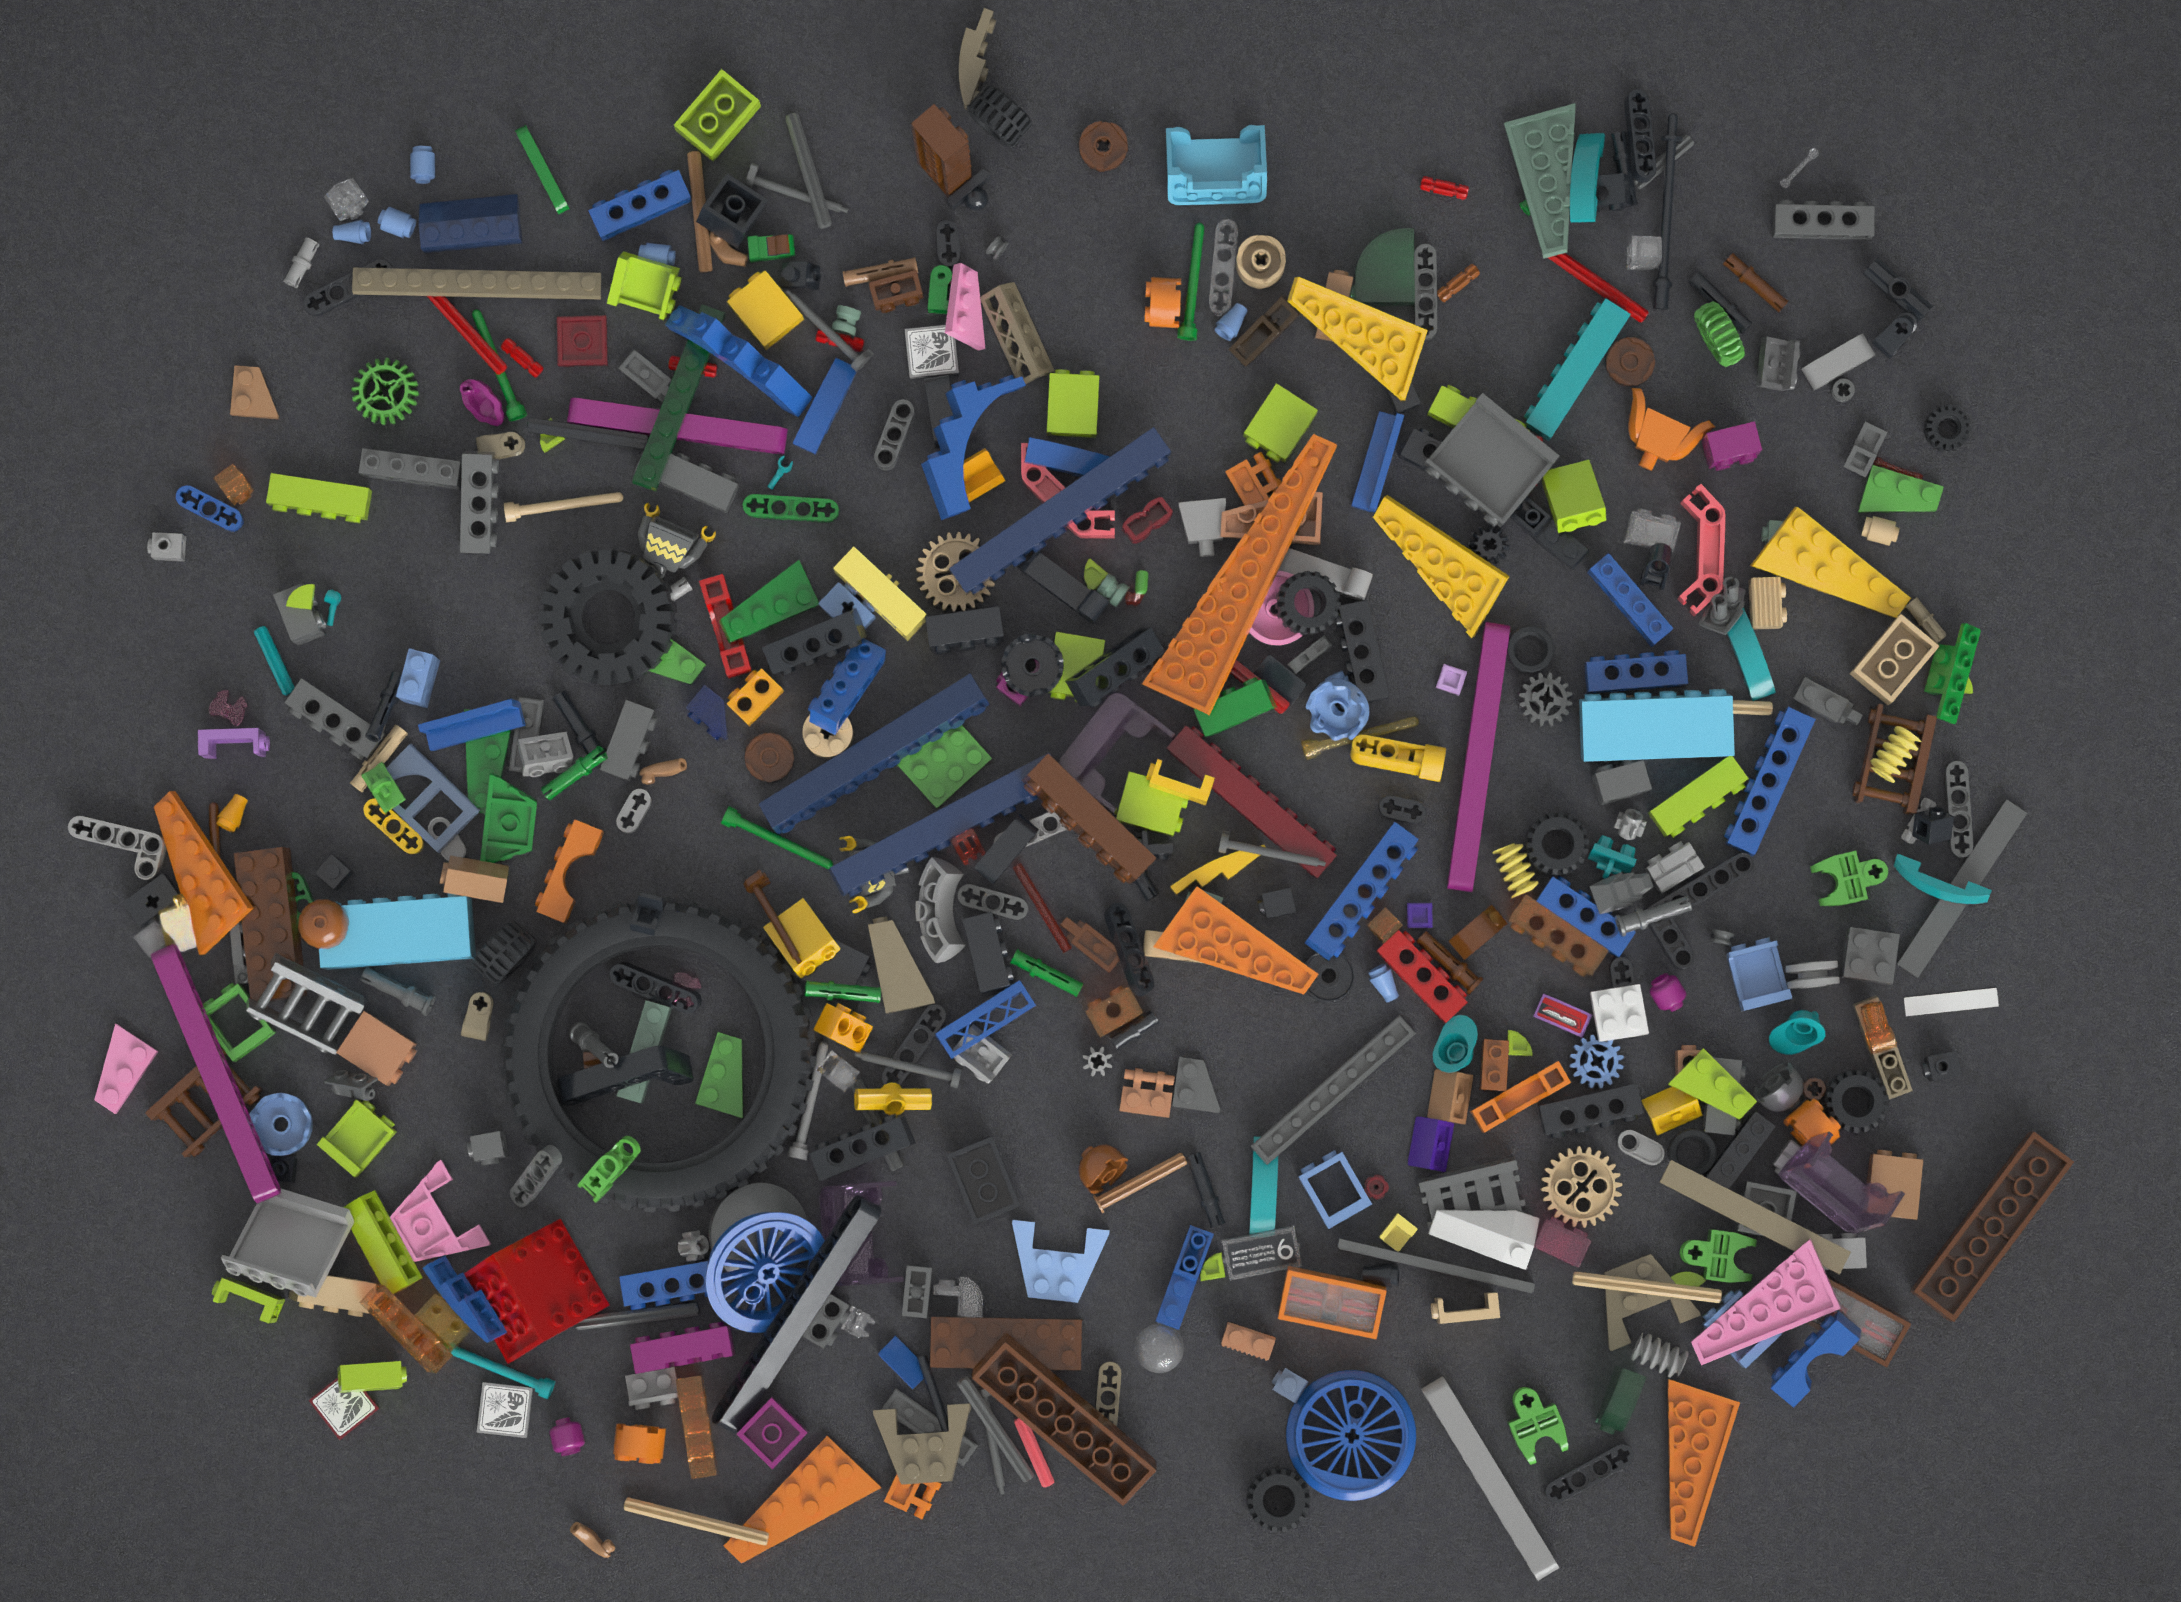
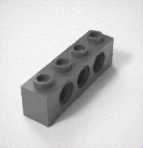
(1785, 227)
(410, 469)
(470, 539)
(306, 693)

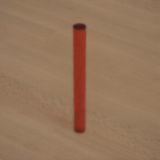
(1042, 908)

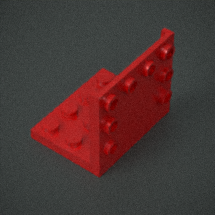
(537, 1288)

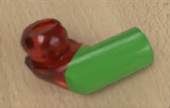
(1141, 586)

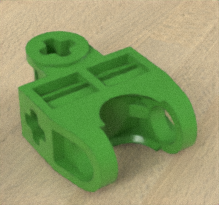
(1850, 877)
(609, 1168)
(1718, 1255)
(1532, 1414)

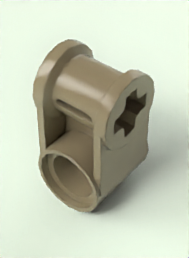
(498, 444)
(476, 1021)

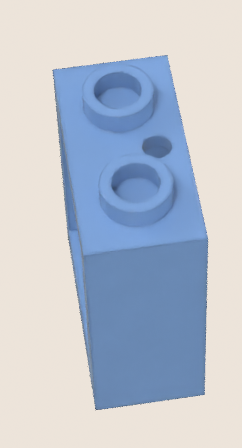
(1346, 1212)

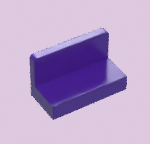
(1430, 1144)

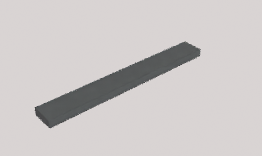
(1973, 870)
(1333, 1090)
(1435, 1266)

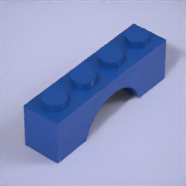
(1834, 1337)

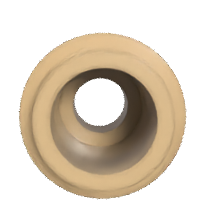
(1880, 530)

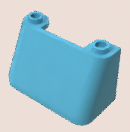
(1216, 168)

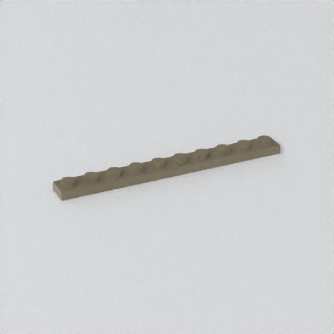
(476, 283)

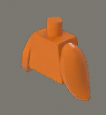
(1660, 435)

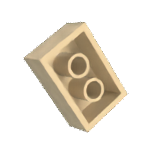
(1894, 659)

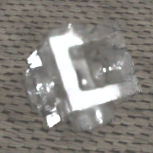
(346, 200)

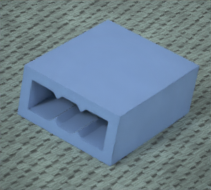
(418, 678)

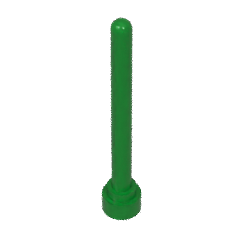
(1188, 328)
(515, 410)
(734, 819)

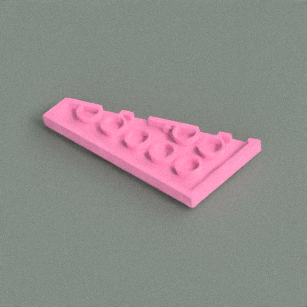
(1782, 1300)

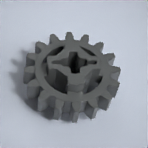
(1533, 697)

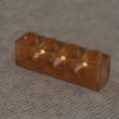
(1593, 952)
(406, 1328)
(696, 1426)

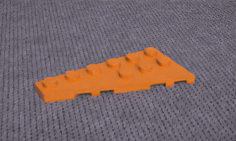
(202, 877)
(1220, 938)
(1696, 1444)
(814, 1491)

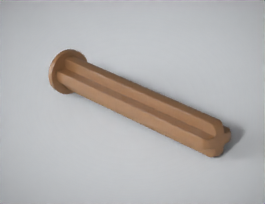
(1140, 1181)

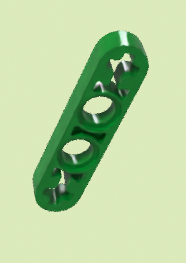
(542, 169)
(791, 505)

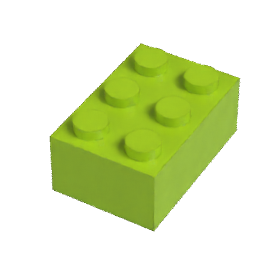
(717, 115)

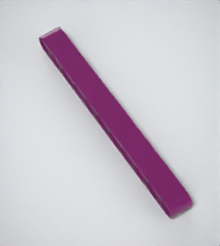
(1478, 757)
(216, 1073)

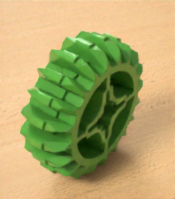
(1719, 334)
(375, 397)

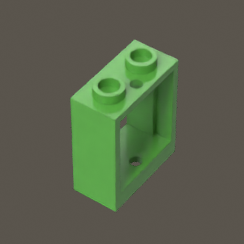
(251, 1042)

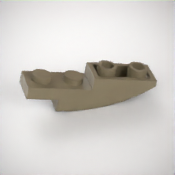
(971, 67)
(1886, 1063)

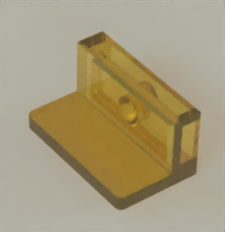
(177, 924)

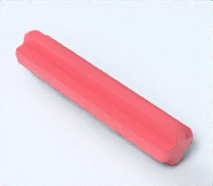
(1035, 1453)

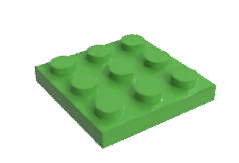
(945, 764)

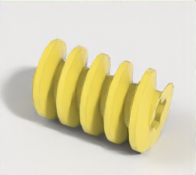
(1894, 753)
(1516, 869)

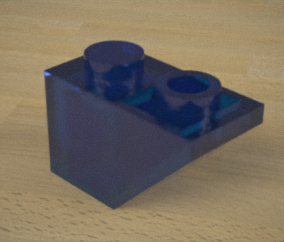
(710, 710)

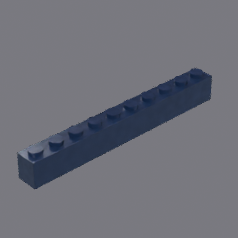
(1060, 511)
(874, 754)
(932, 832)

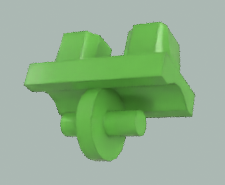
(383, 787)

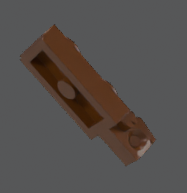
(1091, 944)

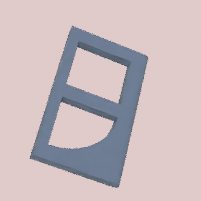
(413, 762)

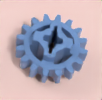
(1589, 1050)

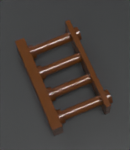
(1913, 776)
(181, 1094)

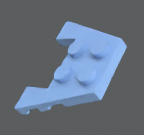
(1056, 1273)

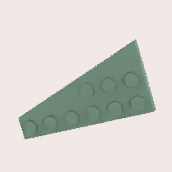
(1544, 162)

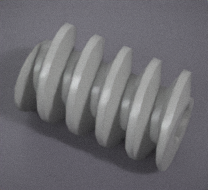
(1659, 1355)

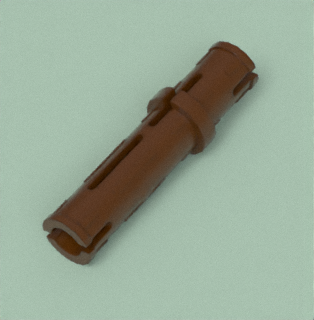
(1755, 282)

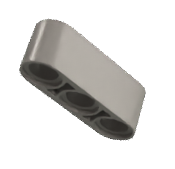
(1838, 361)

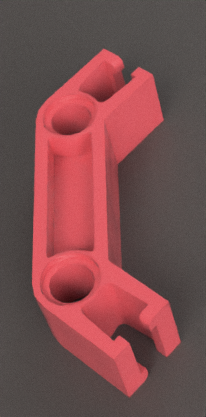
(1049, 486)
(1709, 548)

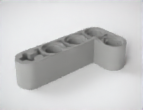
(1349, 582)
(117, 841)

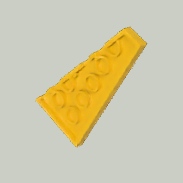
(1371, 337)
(1818, 560)
(1449, 568)

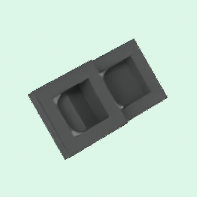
(1865, 449)

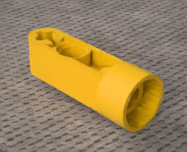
(1426, 764)

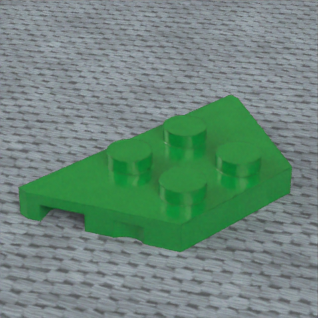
(507, 822)

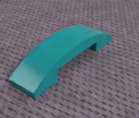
(1584, 177)
(1751, 659)
(1971, 895)
(1263, 1194)

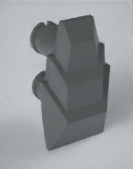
(1724, 608)
(1620, 891)

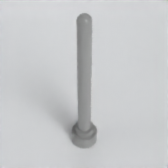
(798, 1148)

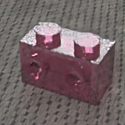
(1561, 1242)

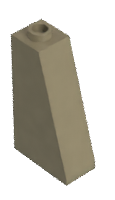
(897, 972)

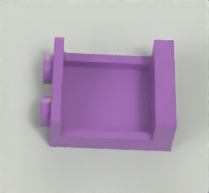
(210, 737)

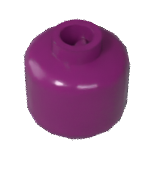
(1667, 992)
(567, 1437)

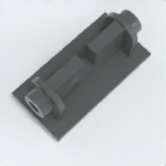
(352, 1084)

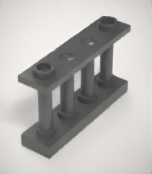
(304, 980)

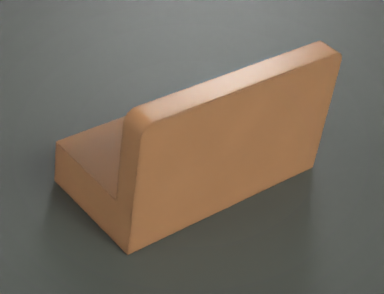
(1450, 1096)

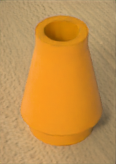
(232, 814)

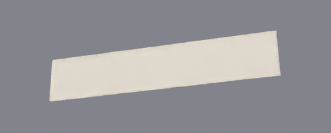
(1951, 1002)

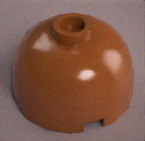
(323, 924)
(1100, 1166)

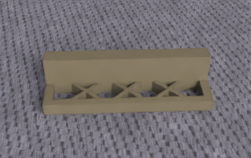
(1020, 330)

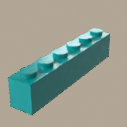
(1577, 369)

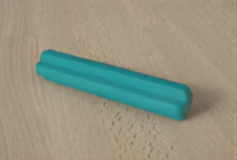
(274, 660)

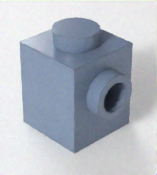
(1289, 1385)

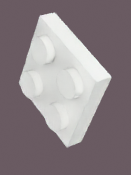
(1619, 1013)

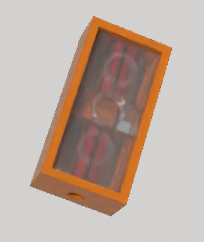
(1332, 1302)

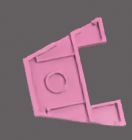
(424, 1225)

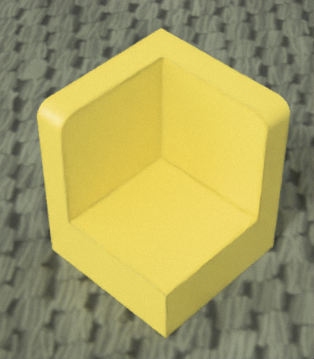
(1397, 1232)

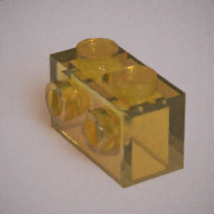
(443, 1322)

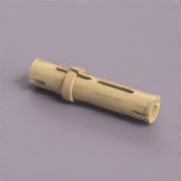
(380, 755)

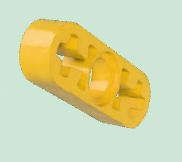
(403, 843)

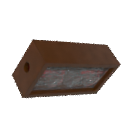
(1880, 1326)

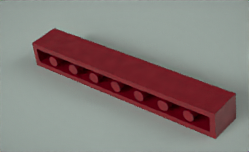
(1249, 800)

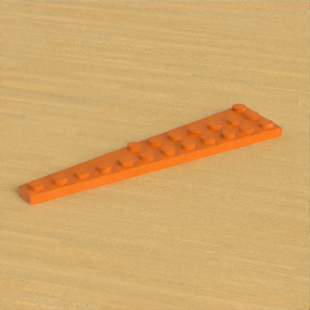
(1213, 635)

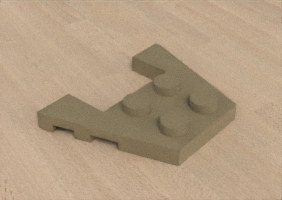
(1623, 1303)
(924, 1455)

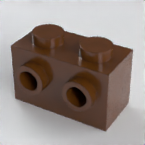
(896, 291)

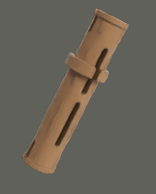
(879, 272)

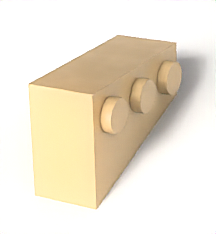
(337, 1294)

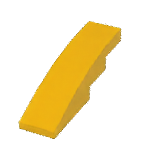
(1227, 865)

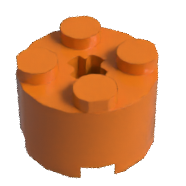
(1163, 302)
(1810, 1121)
(639, 1442)

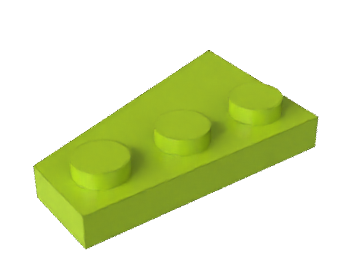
(1712, 1084)

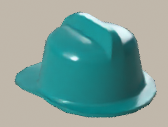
(1797, 1033)
(1455, 1044)

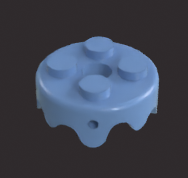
(1328, 718)
(298, 1118)

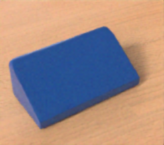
(902, 1362)

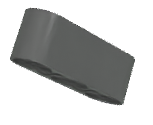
(900, 424)

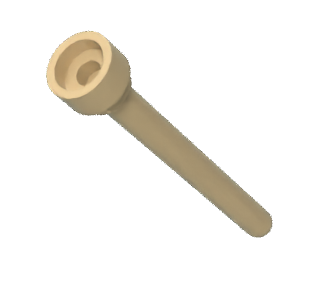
(514, 511)

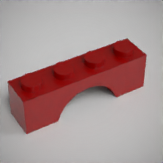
(720, 604)

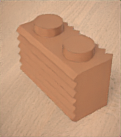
(1248, 1341)

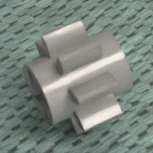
(1630, 824)
(1090, 1064)
(693, 1246)

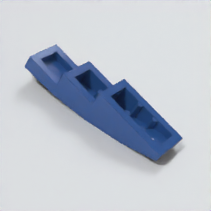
(825, 406)
(1062, 457)
(464, 1301)

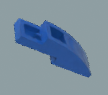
(1184, 1277)

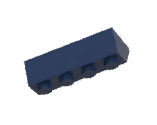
(470, 223)

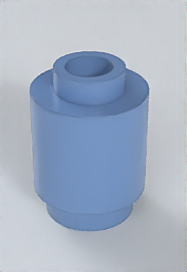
(422, 164)
(397, 222)
(658, 252)

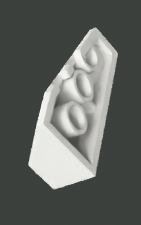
(1496, 1234)

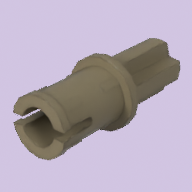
(1926, 620)

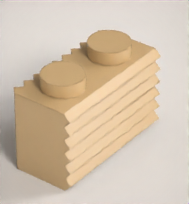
(1766, 602)

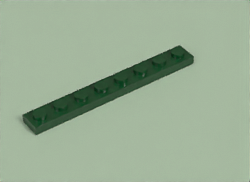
(673, 410)

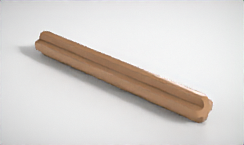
(698, 201)

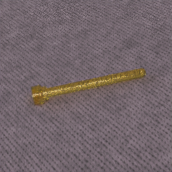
(1313, 748)

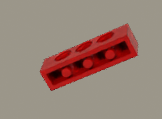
(1390, 954)

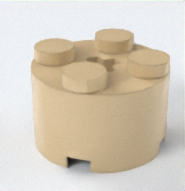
(1259, 275)
(829, 747)

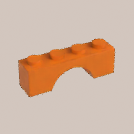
(580, 842)
(1520, 1096)

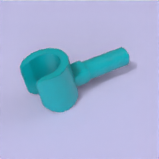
(781, 470)
(333, 598)

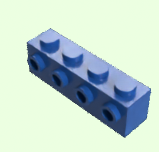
(846, 686)

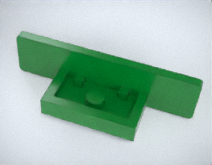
(1951, 672)

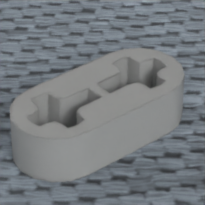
(639, 813)

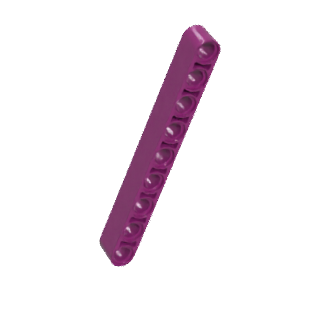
(694, 428)

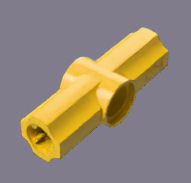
(892, 1099)

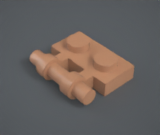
(1143, 1100)

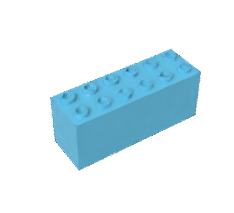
(1656, 725)
(404, 932)

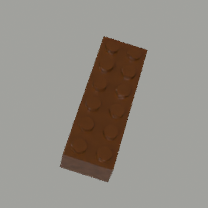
(1088, 819)
(273, 921)
(966, 1340)

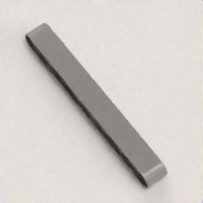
(1490, 1478)

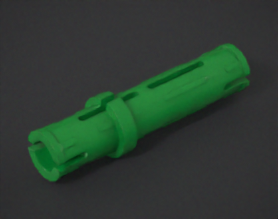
(582, 767)
(1047, 973)
(842, 991)

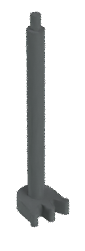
(752, 179)
(858, 360)
(1269, 852)
(953, 1077)
(994, 1452)

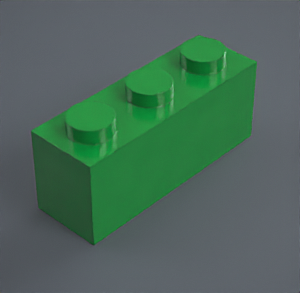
(1237, 707)

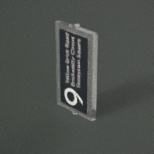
(1261, 1253)

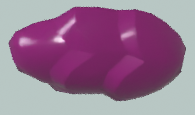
(482, 402)

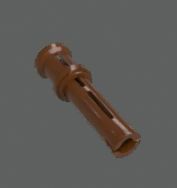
(1458, 970)

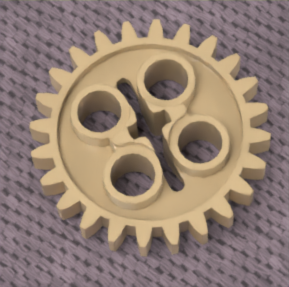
(951, 550)
(1598, 1202)

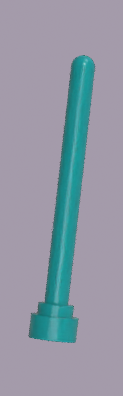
(541, 1386)

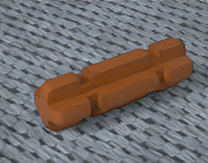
(1458, 283)

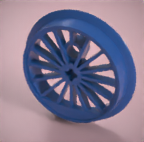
(753, 1272)
(1343, 1486)

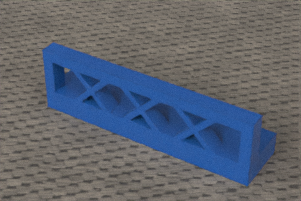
(1377, 461)
(473, 724)
(981, 1011)

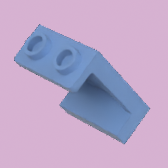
(1758, 974)
(1748, 1354)

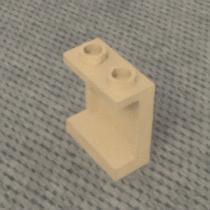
(1490, 1312)

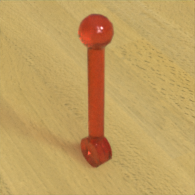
(1879, 462)

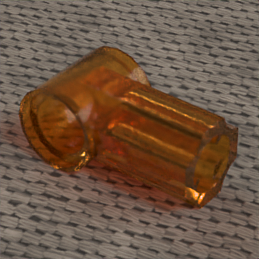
(1879, 1033)

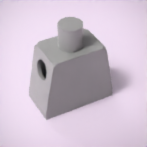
(1203, 523)

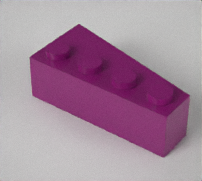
(682, 1349)

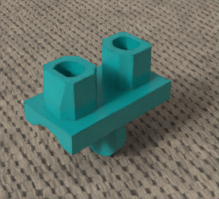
(1610, 860)

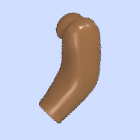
(726, 253)
(662, 769)
(592, 1540)

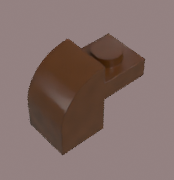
(1478, 932)

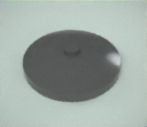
(749, 1200)

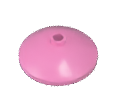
(1267, 626)

